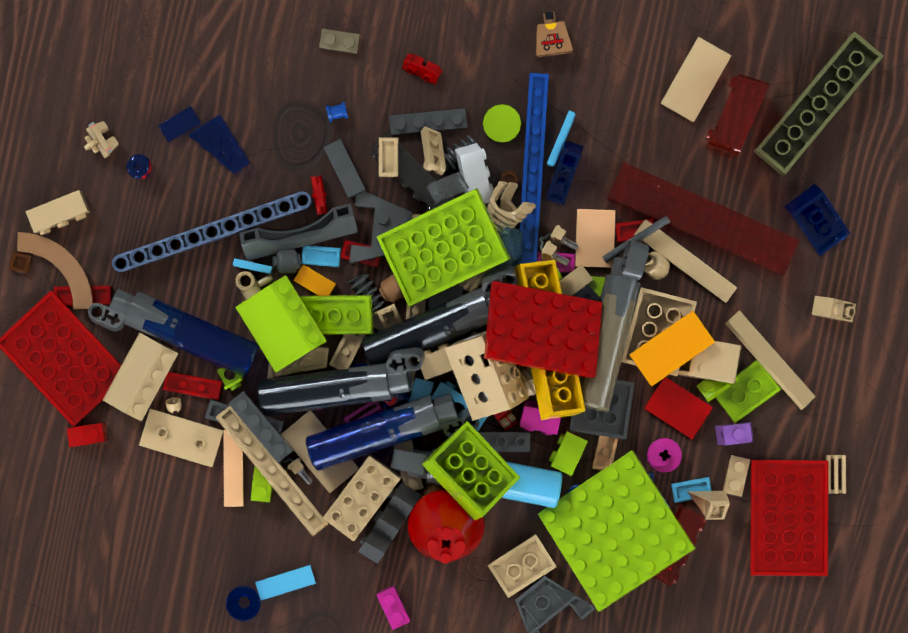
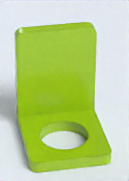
(233, 383)

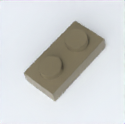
(339, 41)

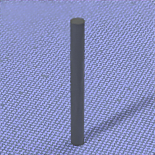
(640, 236)

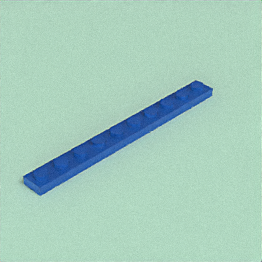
(533, 163)

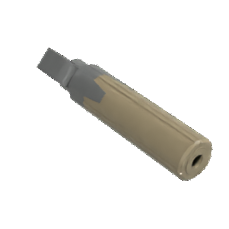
(618, 307)

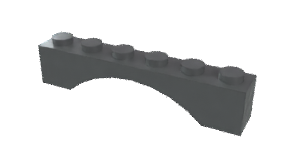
(263, 242)

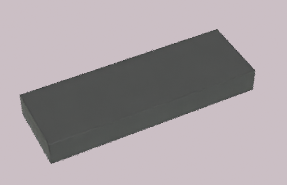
(344, 168)

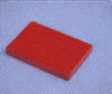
(678, 407)

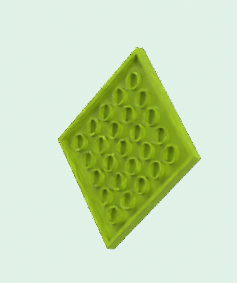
(616, 531)

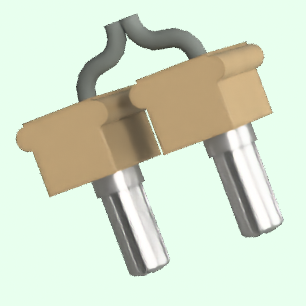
(558, 237)
(297, 467)

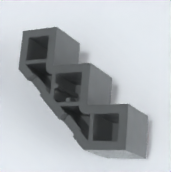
(388, 522)

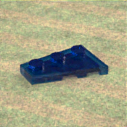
(221, 143)

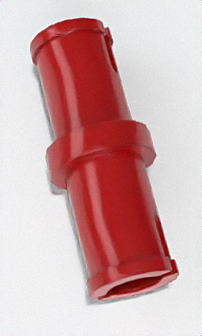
(319, 195)

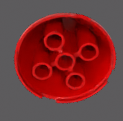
(443, 528)

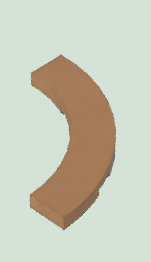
(63, 261)

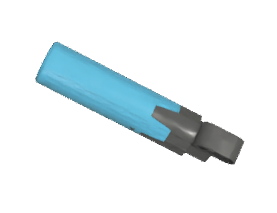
(534, 486)

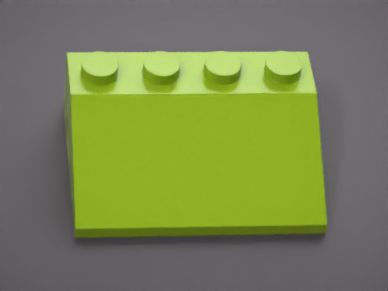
(280, 324)
(471, 471)

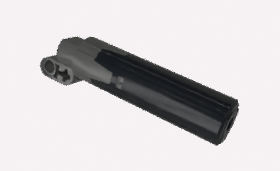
(439, 323)
(340, 386)

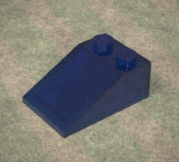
(817, 219)

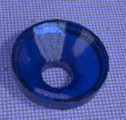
(238, 612)

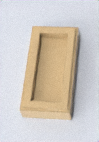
(388, 157)

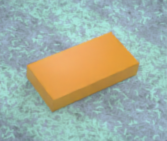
(314, 281)

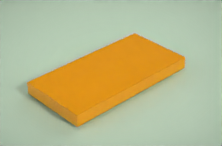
(672, 348)

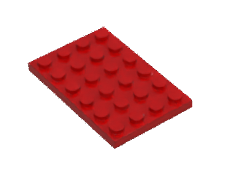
(543, 329)
(61, 358)
(789, 518)

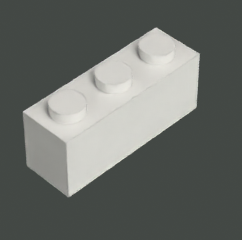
(474, 171)

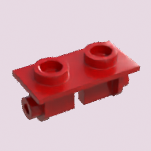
(429, 73)

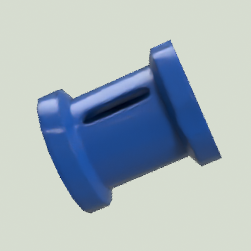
(337, 112)

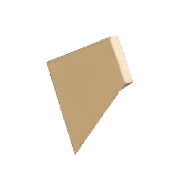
(386, 317)
(711, 503)

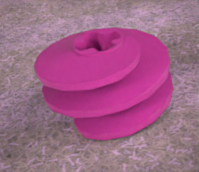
(669, 463)

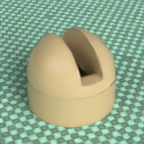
(173, 404)

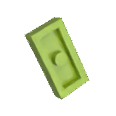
(711, 388)

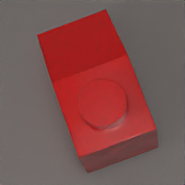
(87, 434)

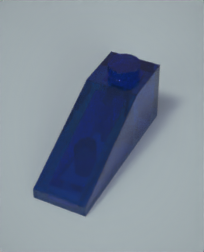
(564, 172)

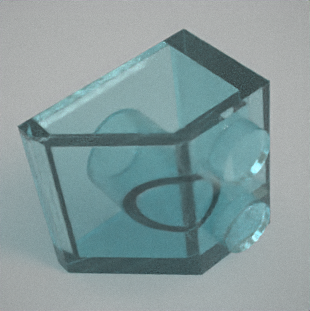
(513, 243)

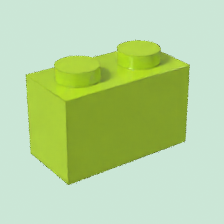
(568, 453)

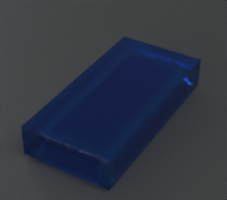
(179, 124)

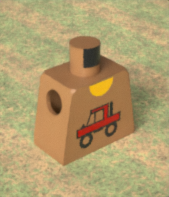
(552, 37)

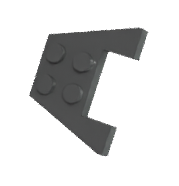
(385, 218)
(545, 601)

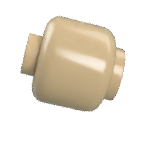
(656, 266)

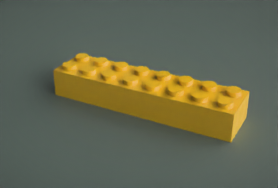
(556, 392)

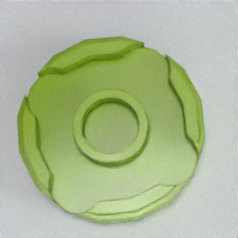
(501, 123)

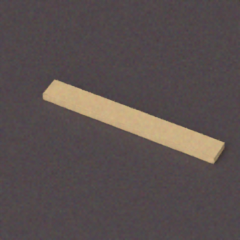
(272, 471)

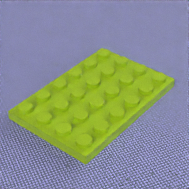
(443, 247)

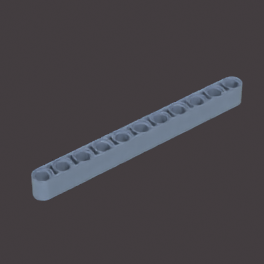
(202, 231)

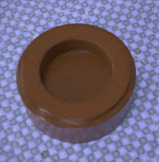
(509, 176)

